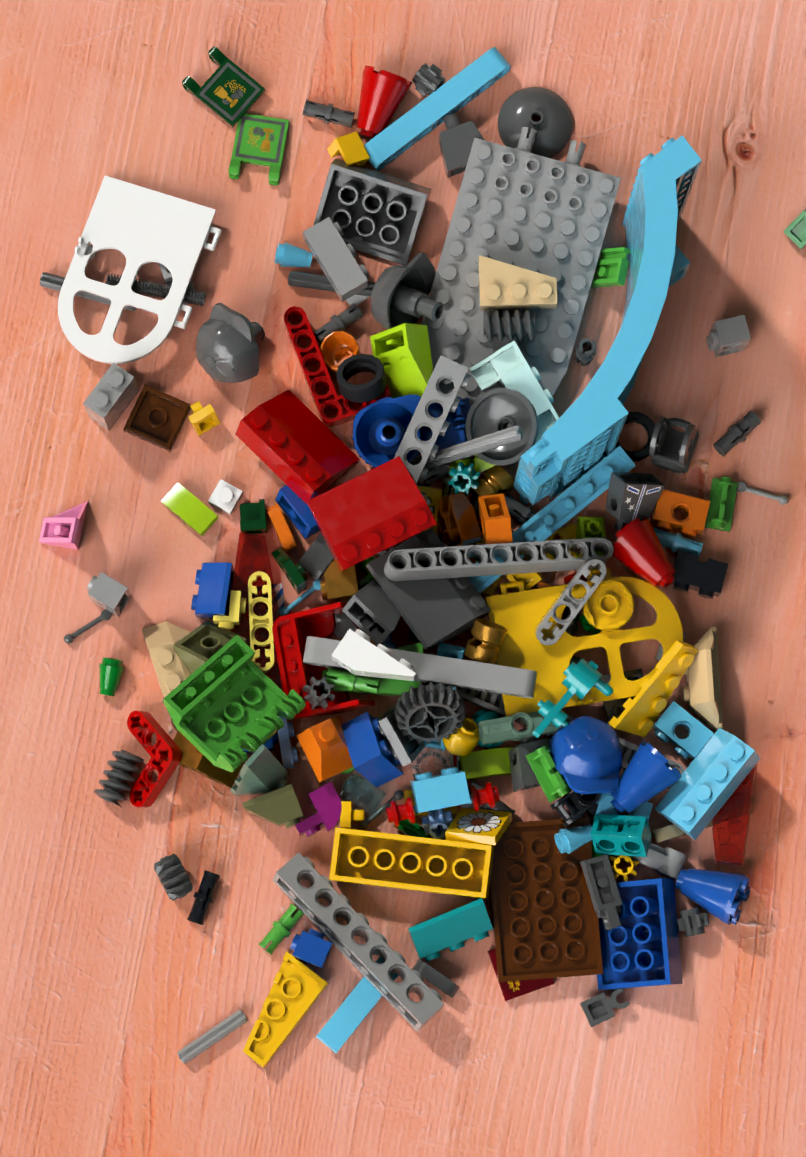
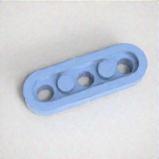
(288, 753)

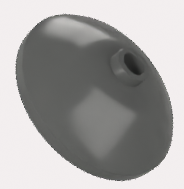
(552, 129)
(493, 413)

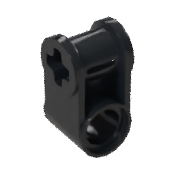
(575, 805)

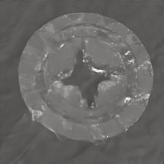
(439, 756)

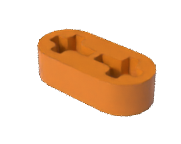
(281, 527)

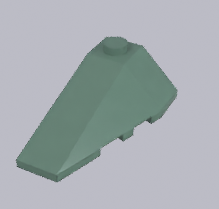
(260, 774)

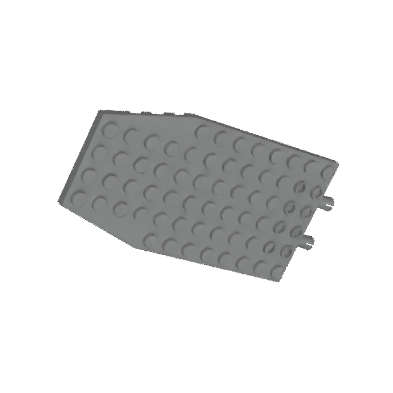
(530, 216)

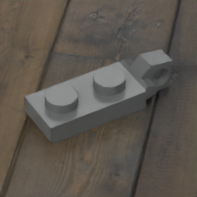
(603, 890)

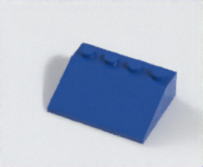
(647, 942)

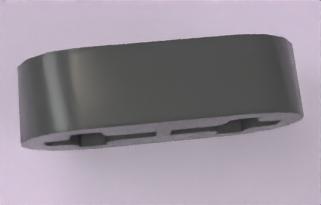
(436, 978)

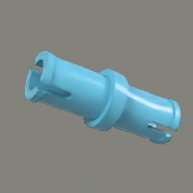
(678, 542)

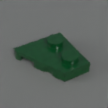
(294, 573)

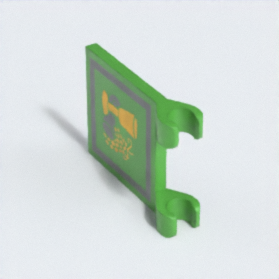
(259, 142)

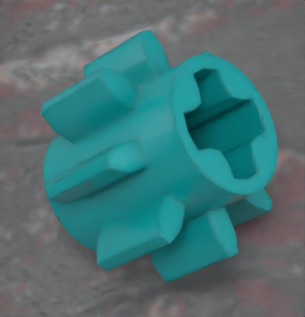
(461, 484)

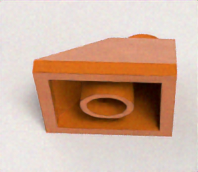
(326, 748)

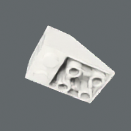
(366, 659)

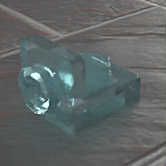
(362, 793)

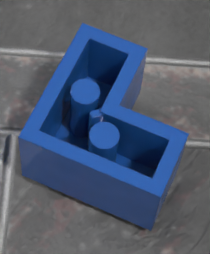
(370, 751)

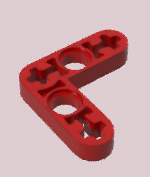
(158, 761)

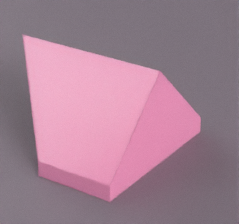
(64, 528)

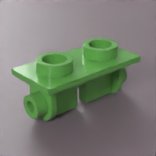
(721, 504)
(549, 778)

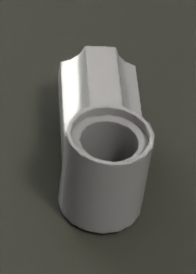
(666, 861)

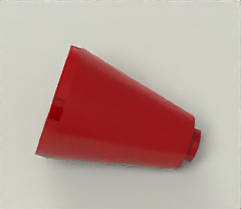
(379, 99)
(643, 553)

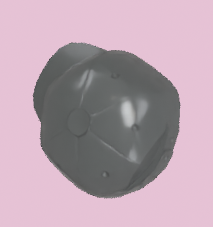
(403, 294)
(228, 346)

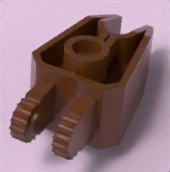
(457, 522)

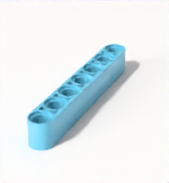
(432, 110)

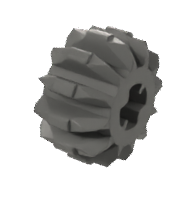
(173, 877)

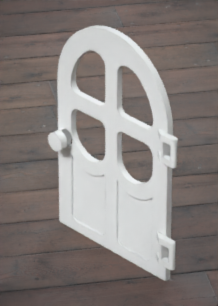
(145, 230)

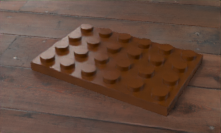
(542, 905)

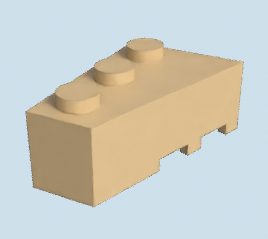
(513, 287)

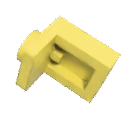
(236, 607)

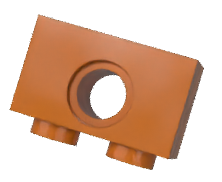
(695, 509)
(495, 519)

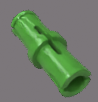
(352, 681)
(281, 929)

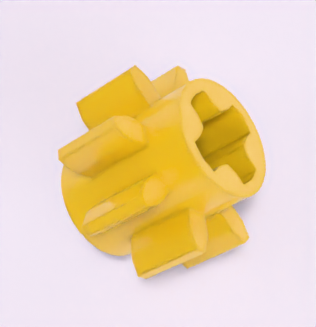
(618, 872)

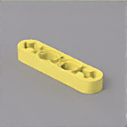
(261, 621)

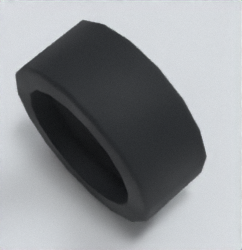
(363, 392)
(649, 425)

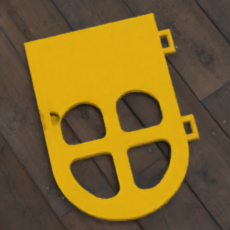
(521, 649)

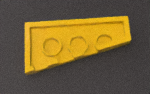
(655, 691)
(288, 1002)

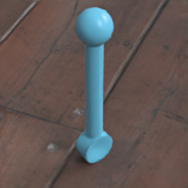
(285, 610)

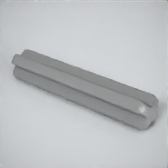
(212, 1036)

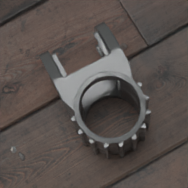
(672, 448)

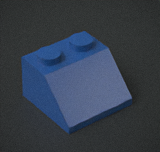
(214, 589)

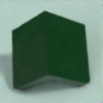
(253, 518)

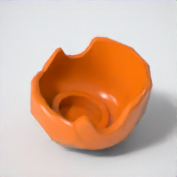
(337, 348)

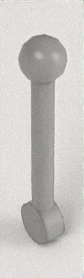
(741, 487)

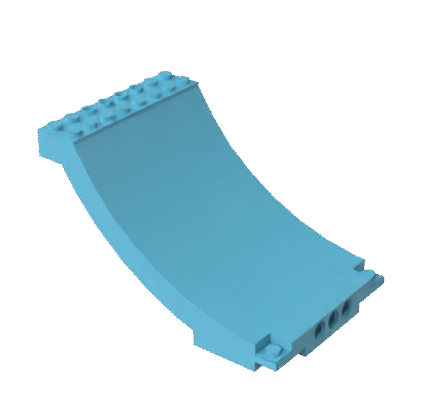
(596, 418)

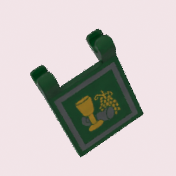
(227, 91)

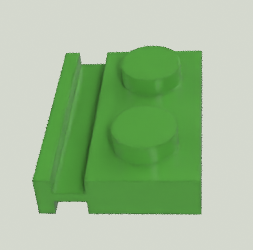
(611, 267)

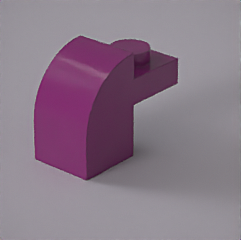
(328, 811)

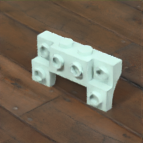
(513, 372)

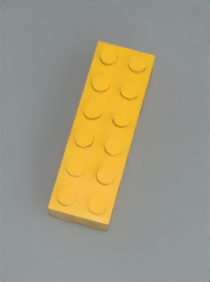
(411, 863)

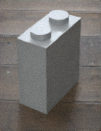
(111, 396)

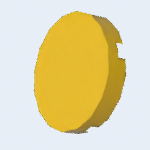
(609, 606)

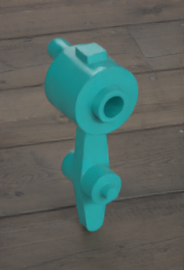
(579, 681)

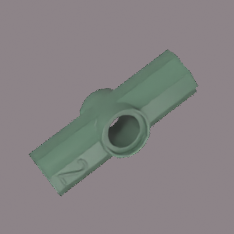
(503, 729)

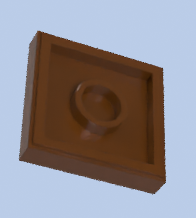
(157, 417)

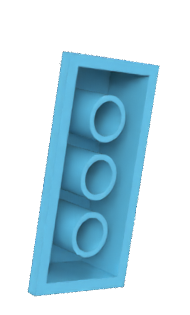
(708, 783)

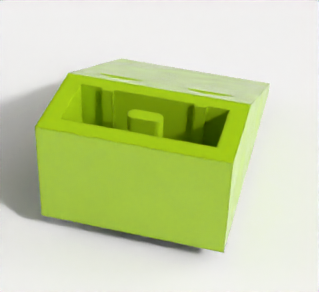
(405, 358)

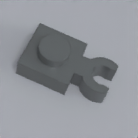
(600, 1008)

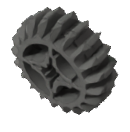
(429, 712)

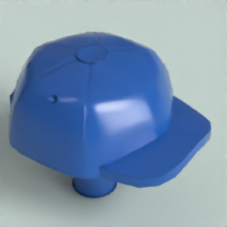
(382, 426)
(587, 755)

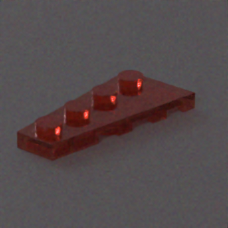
(732, 823)

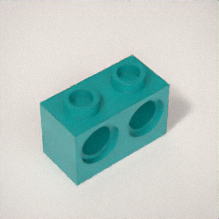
(621, 835)

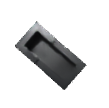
(697, 575)

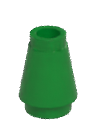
(110, 674)

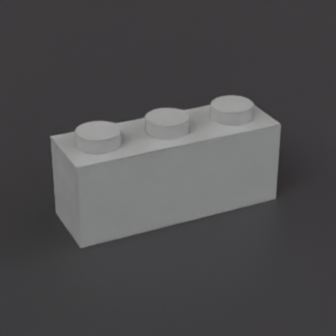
(336, 258)

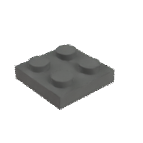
(402, 748)

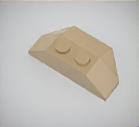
(166, 662)
(703, 682)

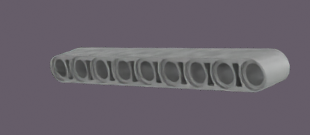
(489, 566)
(439, 669)

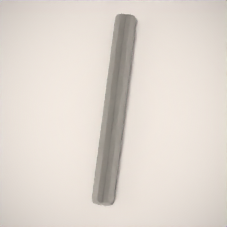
(473, 447)

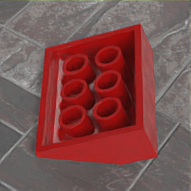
(296, 445)
(371, 513)

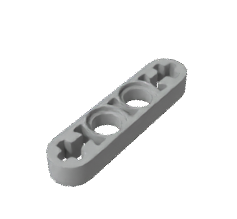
(573, 603)

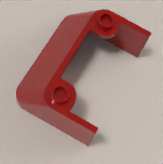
(290, 640)

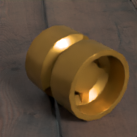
(495, 481)
(485, 643)

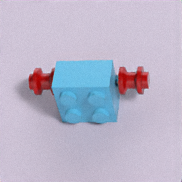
(441, 792)

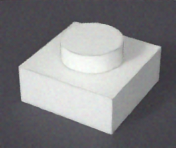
(225, 496)

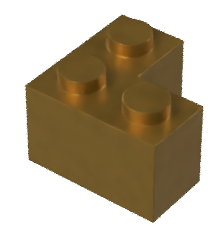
(196, 761)

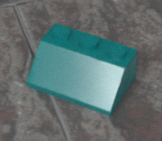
(451, 930)

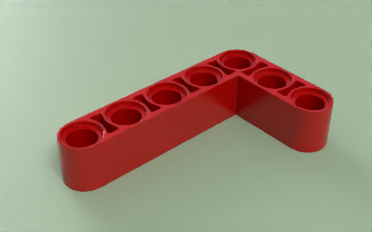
(321, 376)

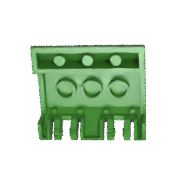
(230, 706)

